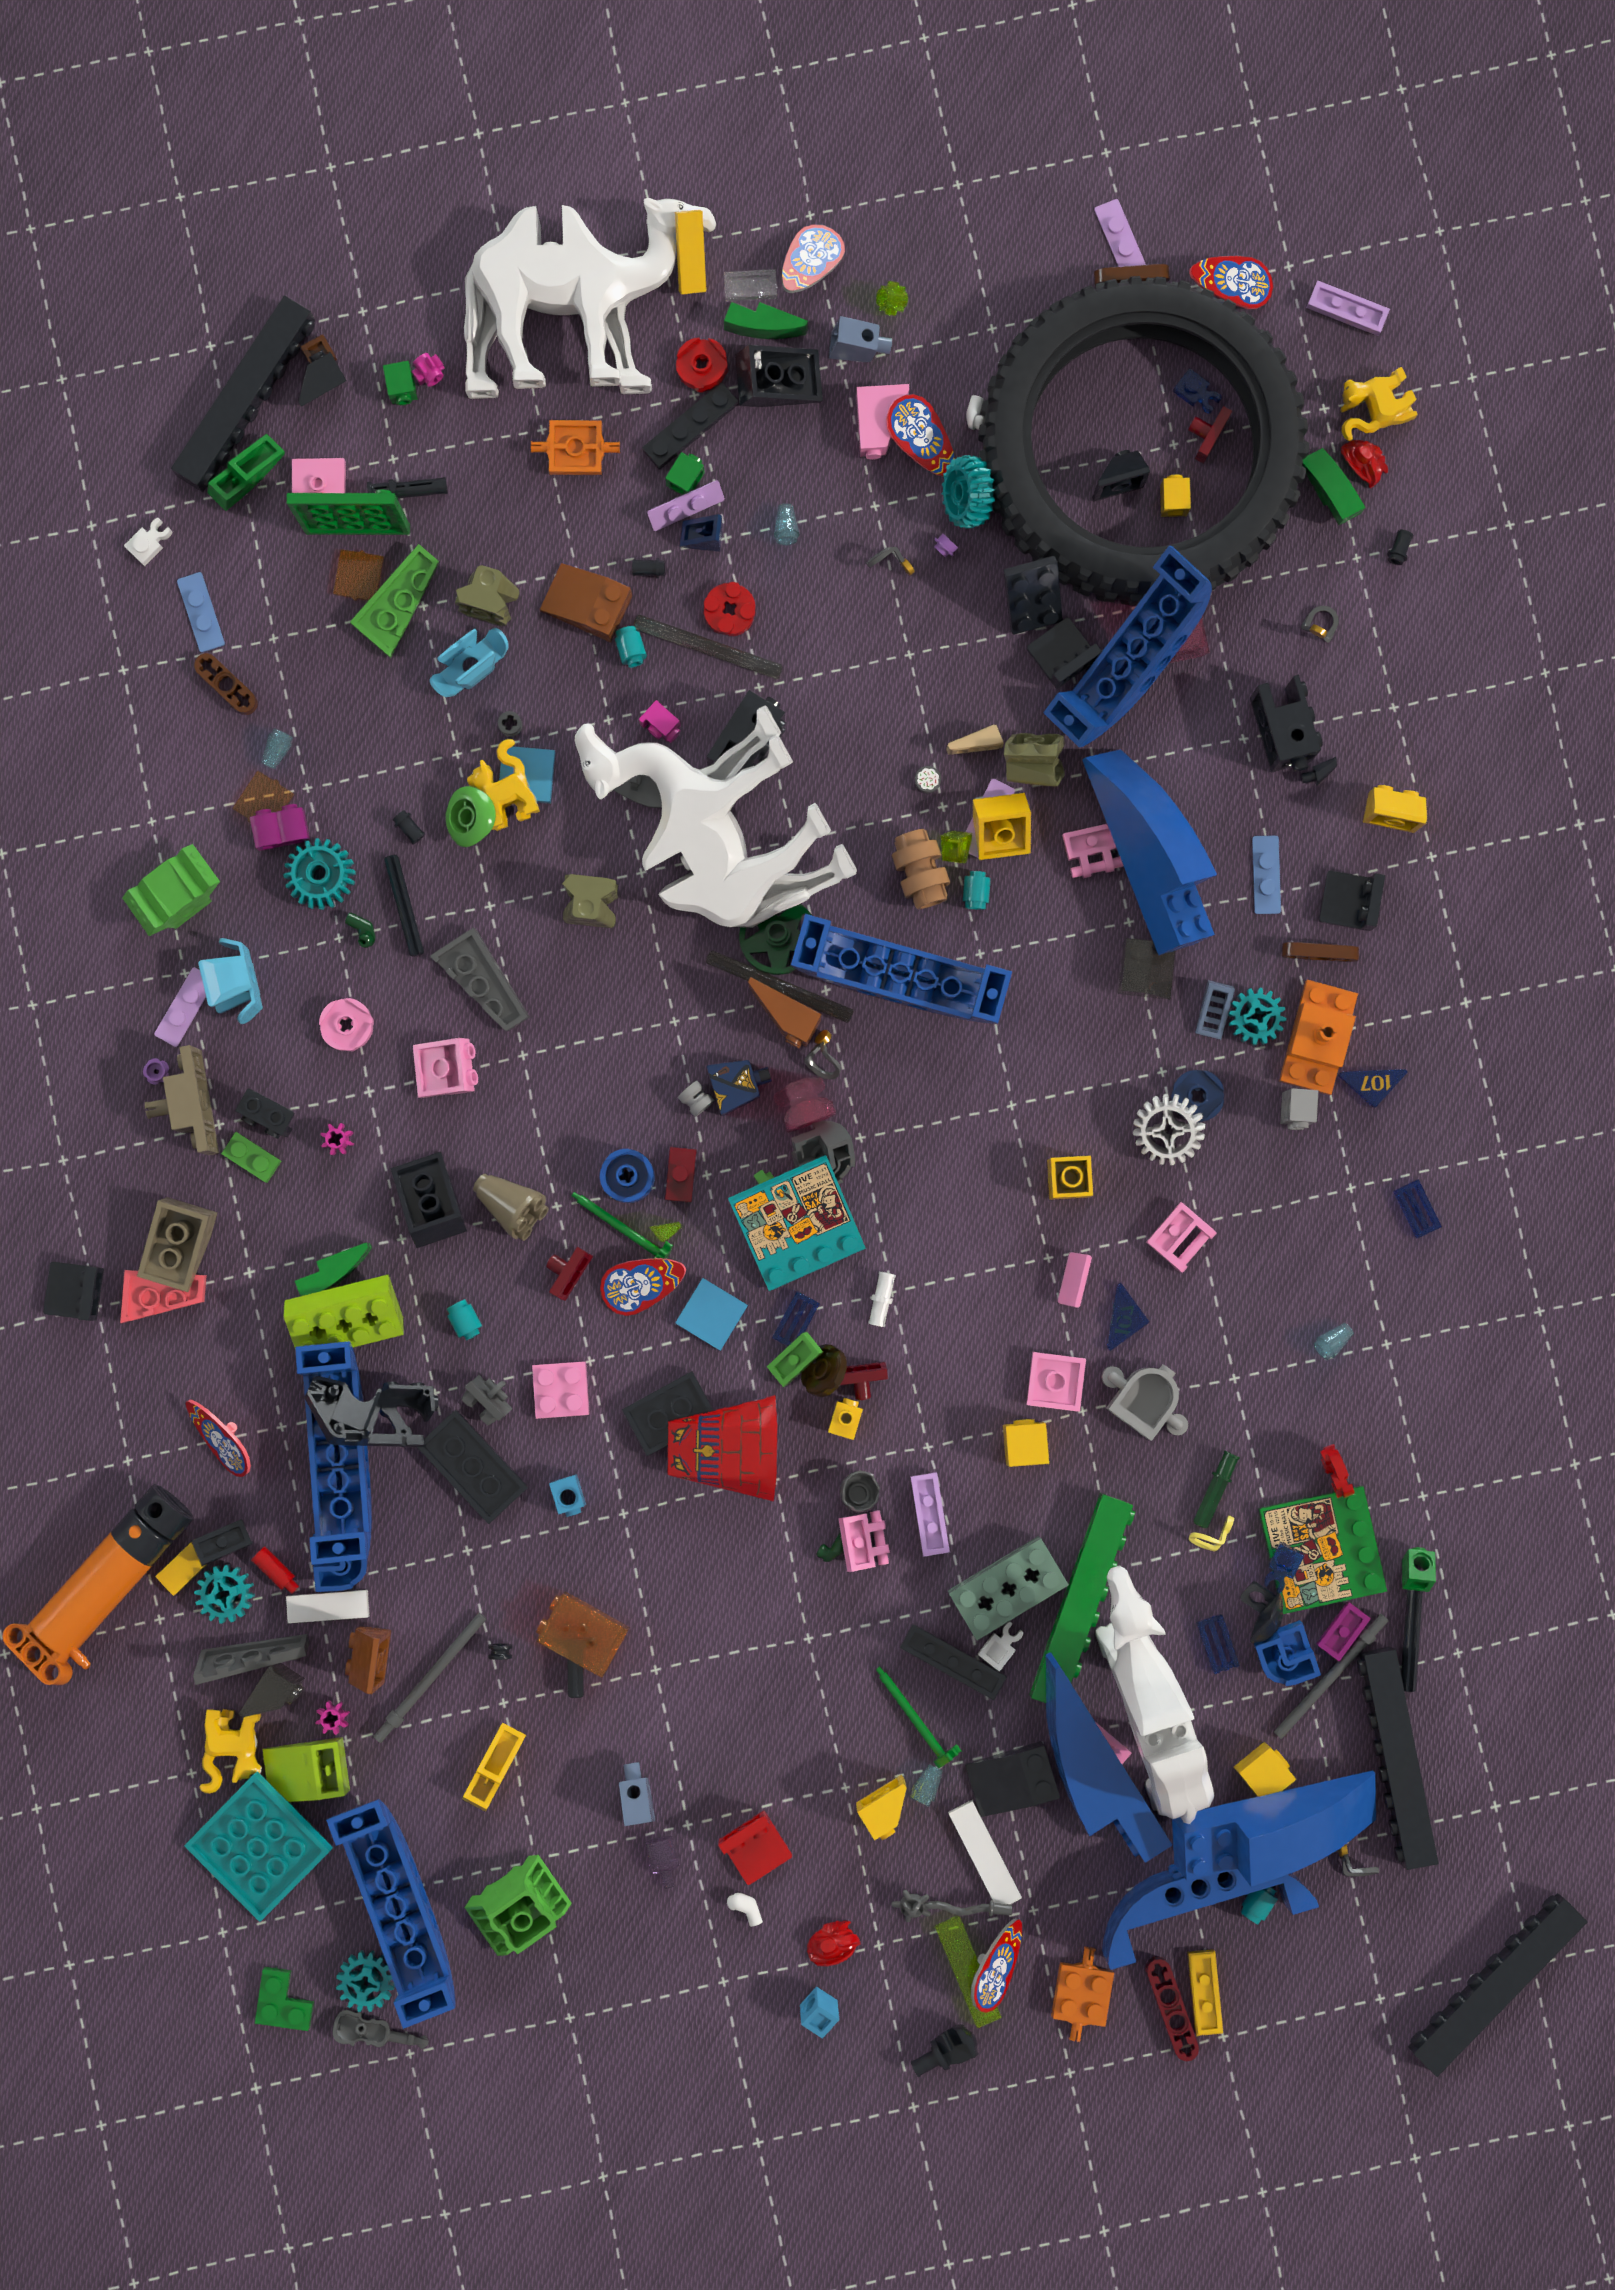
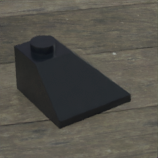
(1122, 475)

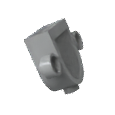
(1146, 1400)

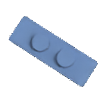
(200, 612)
(1266, 875)

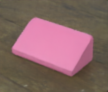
(1074, 1279)

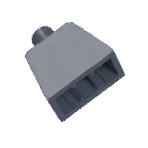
(857, 341)
(639, 1809)

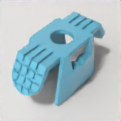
(486, 652)
(229, 979)

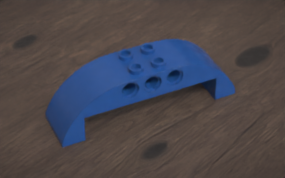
(1135, 652)
(900, 973)
(337, 1471)
(1151, 1903)
(397, 1910)

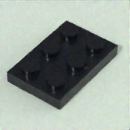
(1033, 595)
(674, 1401)

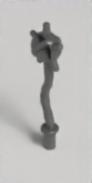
(914, 1906)

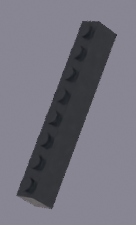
(244, 394)
(1398, 1758)
(1496, 1984)

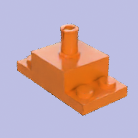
(1319, 1037)

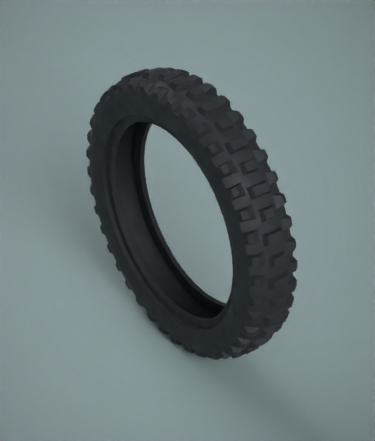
(1161, 313)

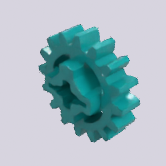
(1260, 1027)
(226, 1603)
(376, 1981)

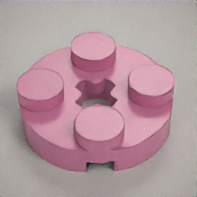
(331, 1027)

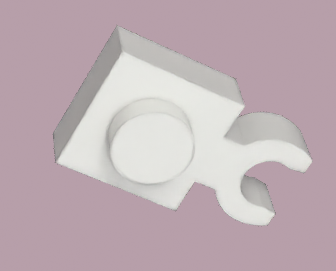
(145, 544)
(998, 1649)

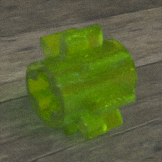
(892, 298)

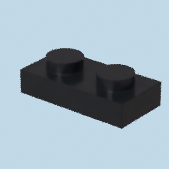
(221, 1542)

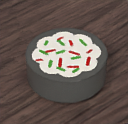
(927, 779)

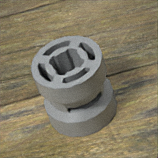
(701, 1101)

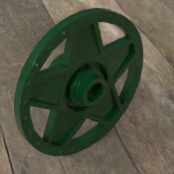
(777, 938)

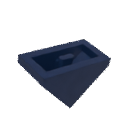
(702, 533)

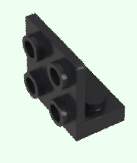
(1063, 652)
(1352, 900)
(73, 1291)

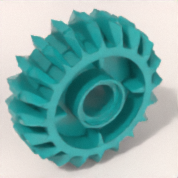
(968, 491)
(308, 862)

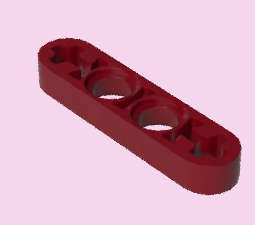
(1172, 2008)

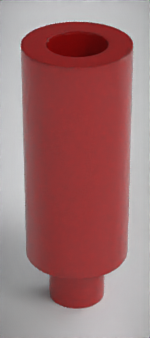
(275, 1570)

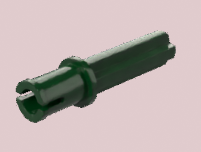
(1216, 1489)

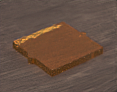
(358, 575)
(262, 794)

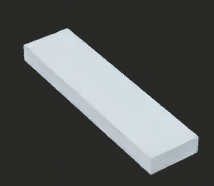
(984, 1854)

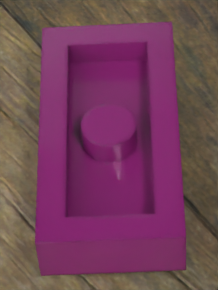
(1343, 1631)

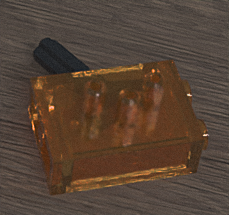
(582, 1636)

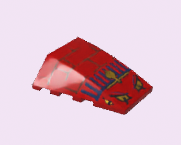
(728, 1448)

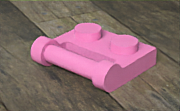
(1174, 1231)

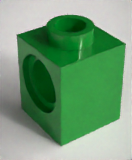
(400, 383)
(685, 474)
(1413, 1578)

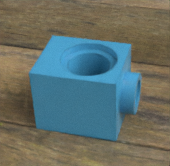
(571, 1483)
(819, 2012)

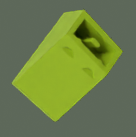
(308, 1770)

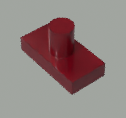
(1209, 432)
(680, 1174)
(568, 1272)
(861, 1376)

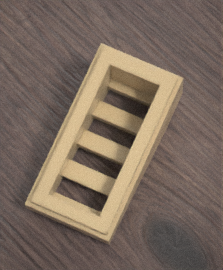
(982, 740)

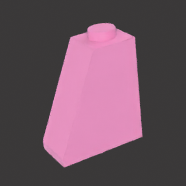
(872, 412)

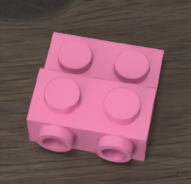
(444, 1067)

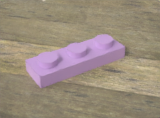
(1348, 308)
(930, 1514)

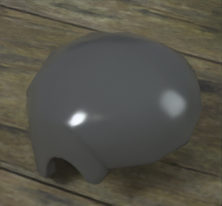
(859, 1491)

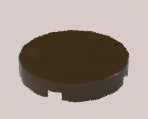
(825, 1372)

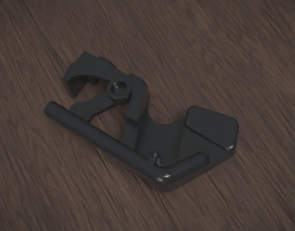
(352, 1421)

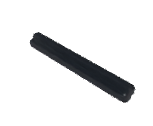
(404, 905)
(1411, 1640)

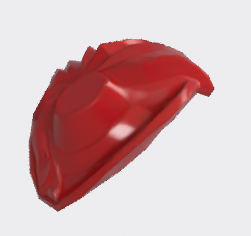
(1365, 460)
(832, 1944)

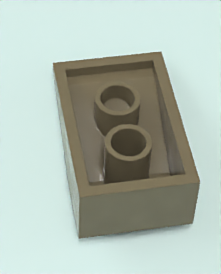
(176, 1243)

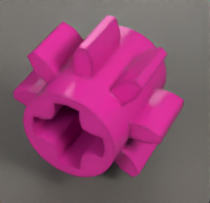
(427, 369)
(329, 1137)
(330, 1724)

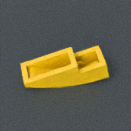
(493, 1767)

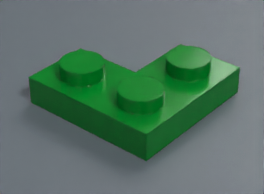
(276, 2008)

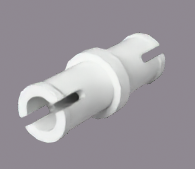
(881, 1299)

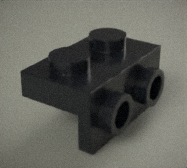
(266, 1112)

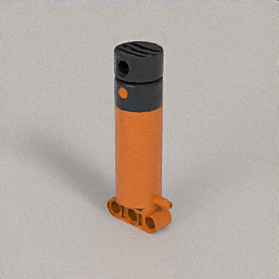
(98, 1586)

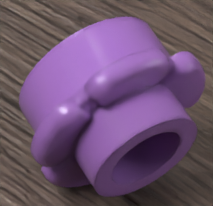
(945, 545)
(149, 1068)

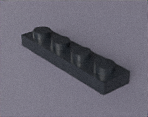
(690, 425)
(953, 1661)

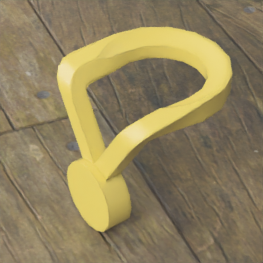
(1226, 1529)

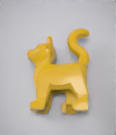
(1380, 401)
(508, 791)
(229, 1742)

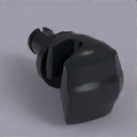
(948, 2048)

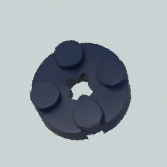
(1209, 1084)

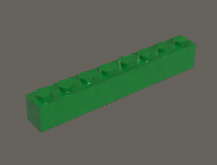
(1085, 1589)

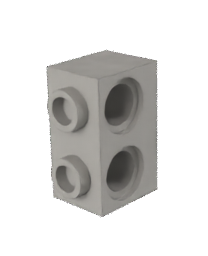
(1299, 1108)

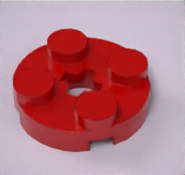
(704, 378)
(731, 594)
(1334, 1464)

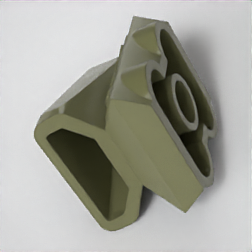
(486, 596)
(1034, 759)
(590, 900)

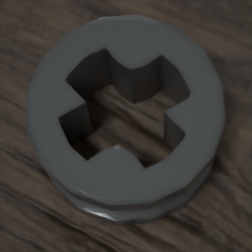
(505, 718)

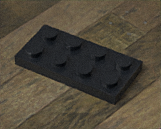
(472, 1466)

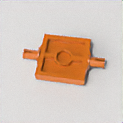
(575, 447)
(1082, 1994)

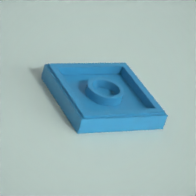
(538, 770)
(711, 1314)

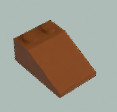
(587, 601)
(791, 1017)
(369, 1658)

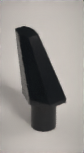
(1319, 772)

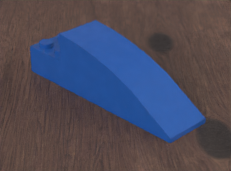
(1155, 849)
(1093, 1772)
(1275, 1831)

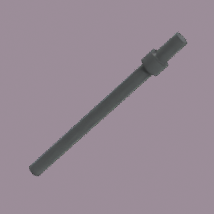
(1365, 1638)
(395, 1717)

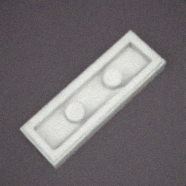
(327, 1606)

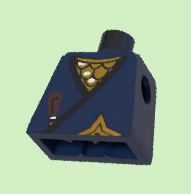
(736, 1084)

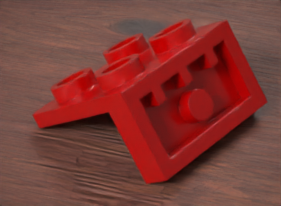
(755, 1847)

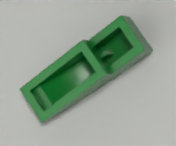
(764, 322)
(245, 472)
(1332, 486)
(333, 1270)

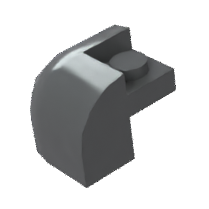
(825, 1139)

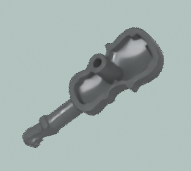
(351, 2028)

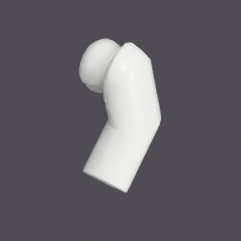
(973, 412)
(747, 1905)

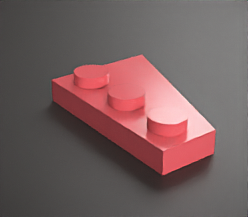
(148, 1298)

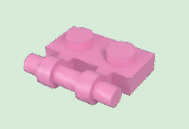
(1090, 842)
(857, 1541)

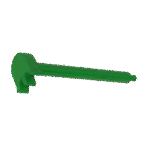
(624, 1229)
(943, 1757)

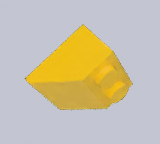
(1395, 809)
(1002, 826)
(883, 1808)

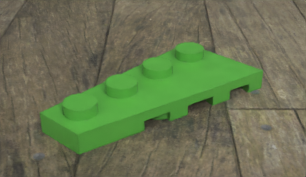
(393, 605)

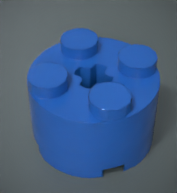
(640, 1183)

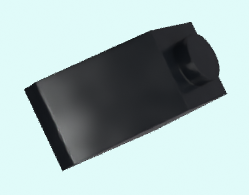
(319, 377)

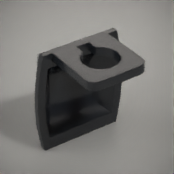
(1269, 1614)

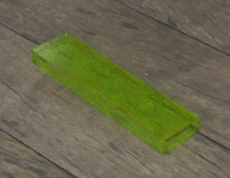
(964, 1964)

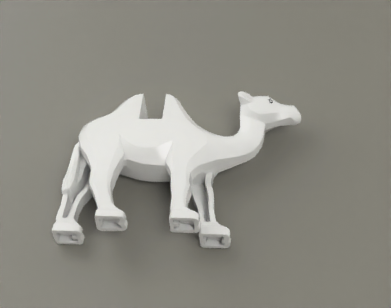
(564, 280)
(700, 825)
(1154, 1705)

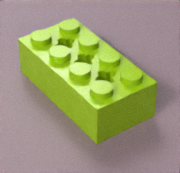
(352, 1313)

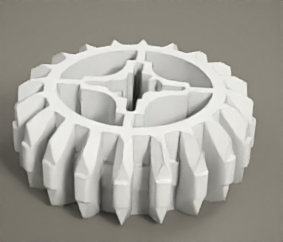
(1180, 1128)

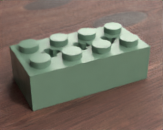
(1025, 1591)

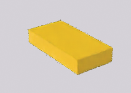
(180, 1570)

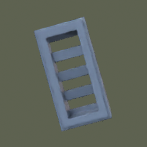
(1210, 1032)

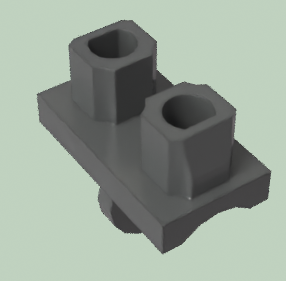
(489, 1396)

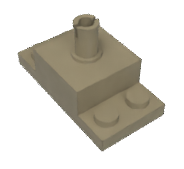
(188, 1102)

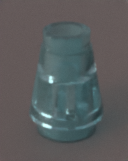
(786, 526)
(276, 748)
(1332, 1342)
(927, 1786)

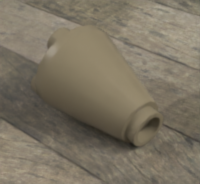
(511, 1204)

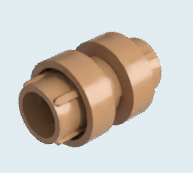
(924, 880)

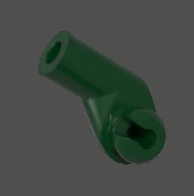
(364, 929)
(829, 1554)

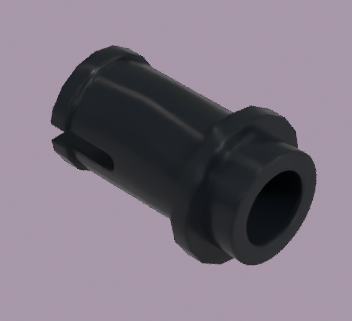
(1397, 554)
(648, 568)
(408, 827)

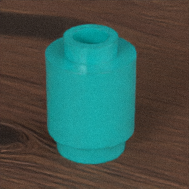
(630, 646)
(976, 890)
(464, 1320)
(1259, 1904)

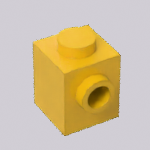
(845, 1418)

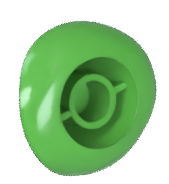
(469, 816)

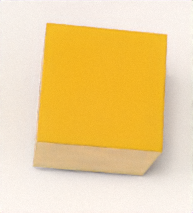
(1070, 1177)
(1025, 1443)
(1265, 1771)

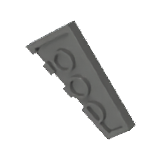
(478, 973)
(240, 1658)

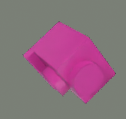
(660, 722)

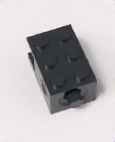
(744, 723)
(1288, 729)

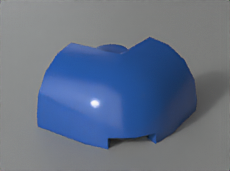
(338, 1575)
(1288, 1656)

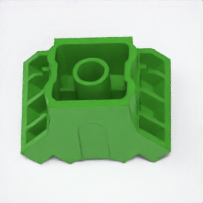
(172, 892)
(519, 1907)

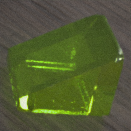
(955, 846)
(666, 1231)

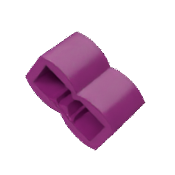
(280, 827)

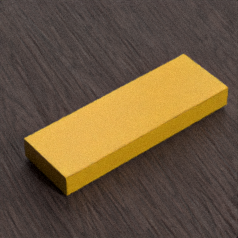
(690, 251)
(1205, 1992)

